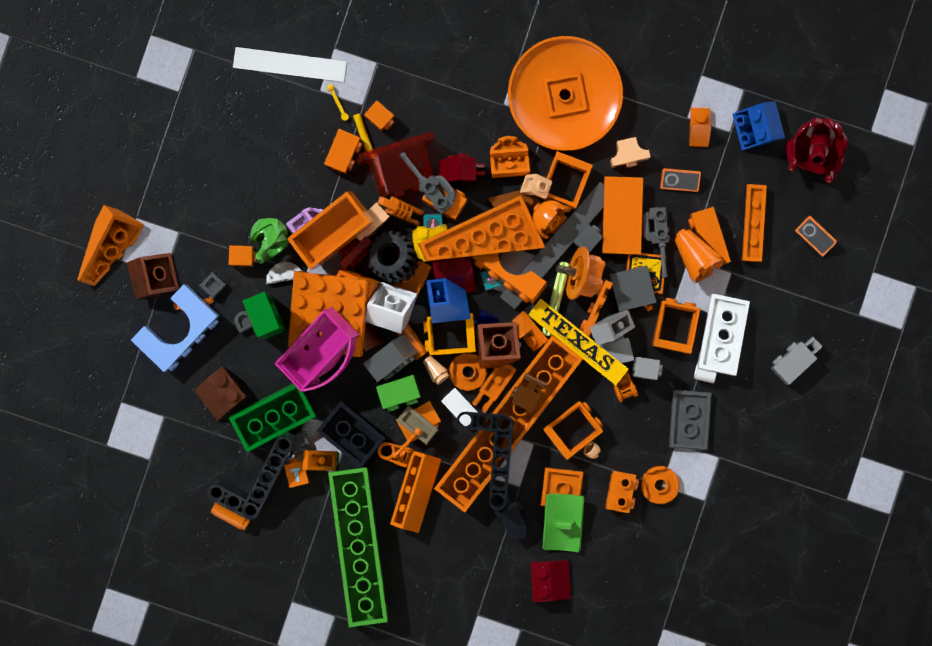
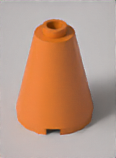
(697, 255)

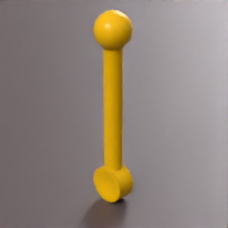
(344, 116)

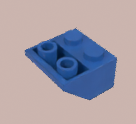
(758, 125)
(447, 301)

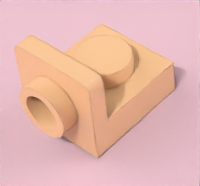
(536, 185)

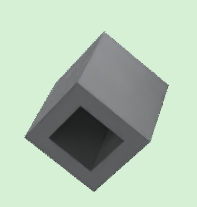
(588, 238)

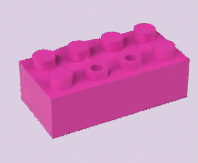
(306, 365)

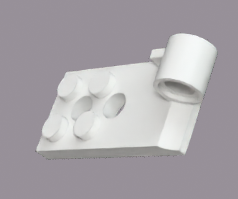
(720, 354)

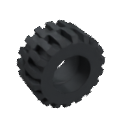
(383, 247)

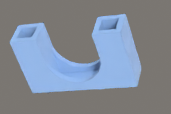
(200, 317)

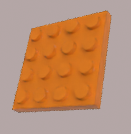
(317, 292)

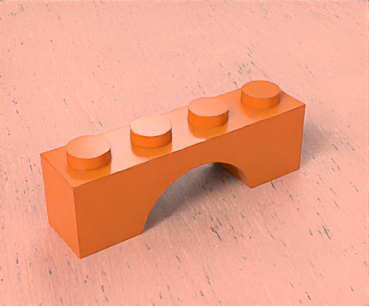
(528, 285)

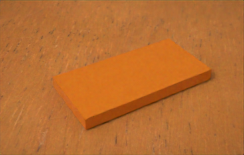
(622, 215)

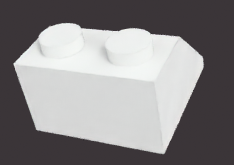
(390, 307)

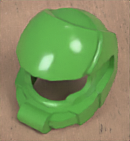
(272, 235)

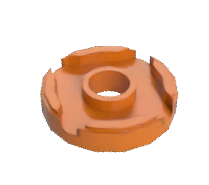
(459, 379)
(671, 485)

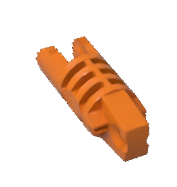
(400, 209)

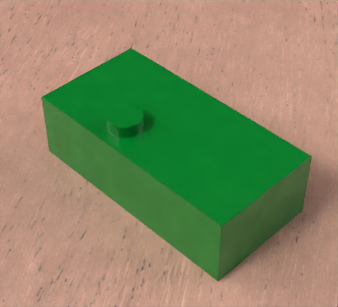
(264, 316)
(272, 416)

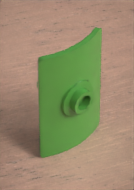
(563, 522)

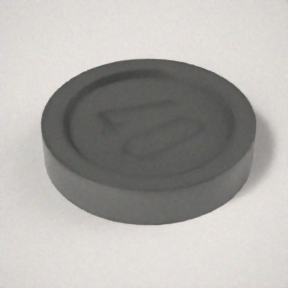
(418, 314)

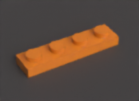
(754, 223)

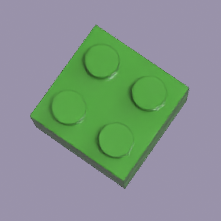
(398, 392)

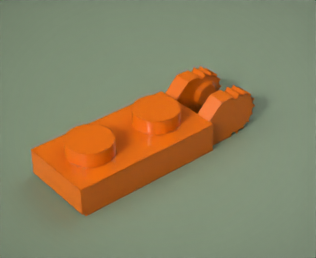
(495, 384)

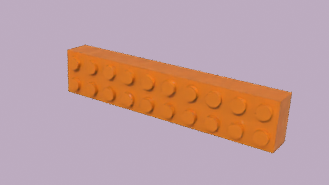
(473, 466)

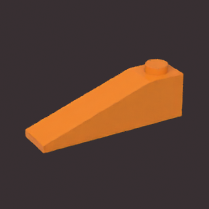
(109, 238)

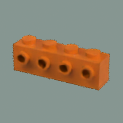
(415, 494)

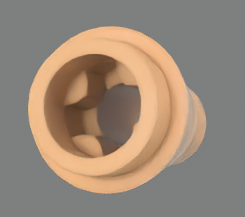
(436, 370)

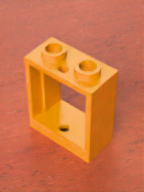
(429, 344)

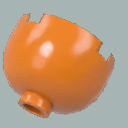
(549, 217)

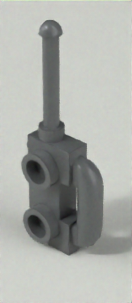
(429, 187)
(660, 233)

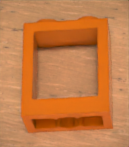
(573, 163)
(688, 307)
(596, 424)

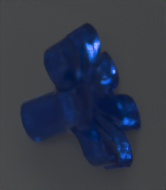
(485, 318)

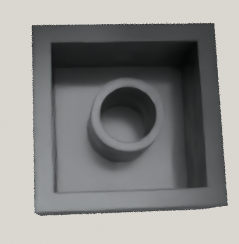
(391, 358)

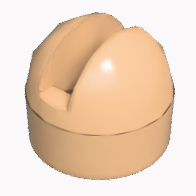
(591, 450)

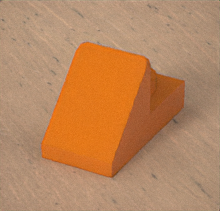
(699, 127)
(529, 331)
(319, 460)

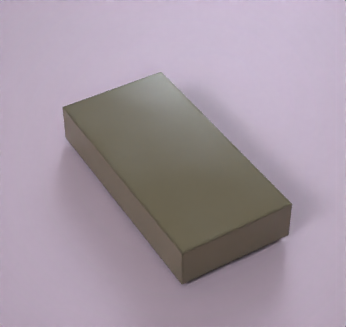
(411, 420)

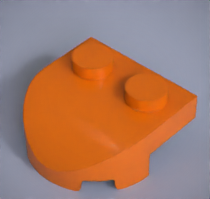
(509, 158)

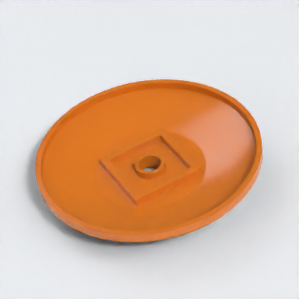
(571, 66)

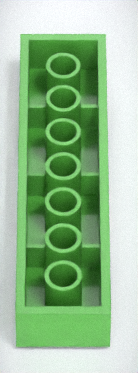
(358, 547)

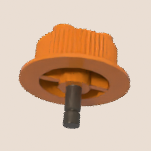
(583, 274)

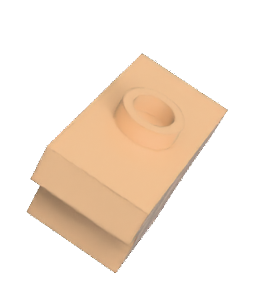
(629, 153)
(379, 217)

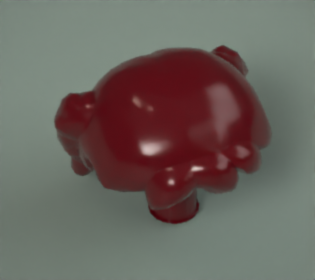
(818, 148)

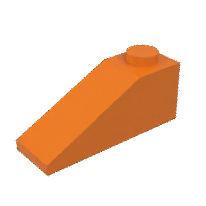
(708, 229)

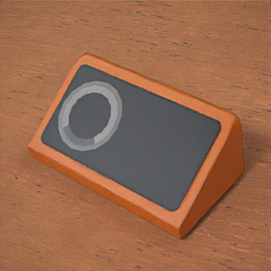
(680, 180)
(816, 236)

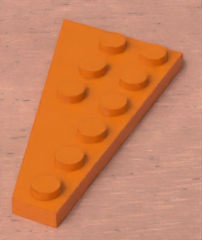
(492, 232)

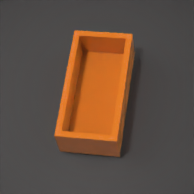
(331, 230)

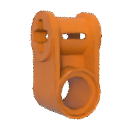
(624, 385)
(399, 461)

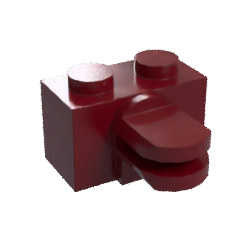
(460, 169)

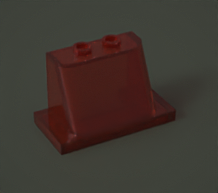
(391, 172)

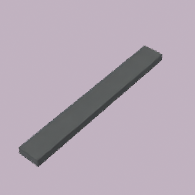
(561, 239)

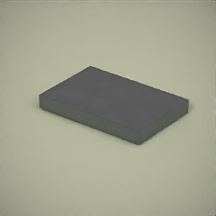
(690, 420)

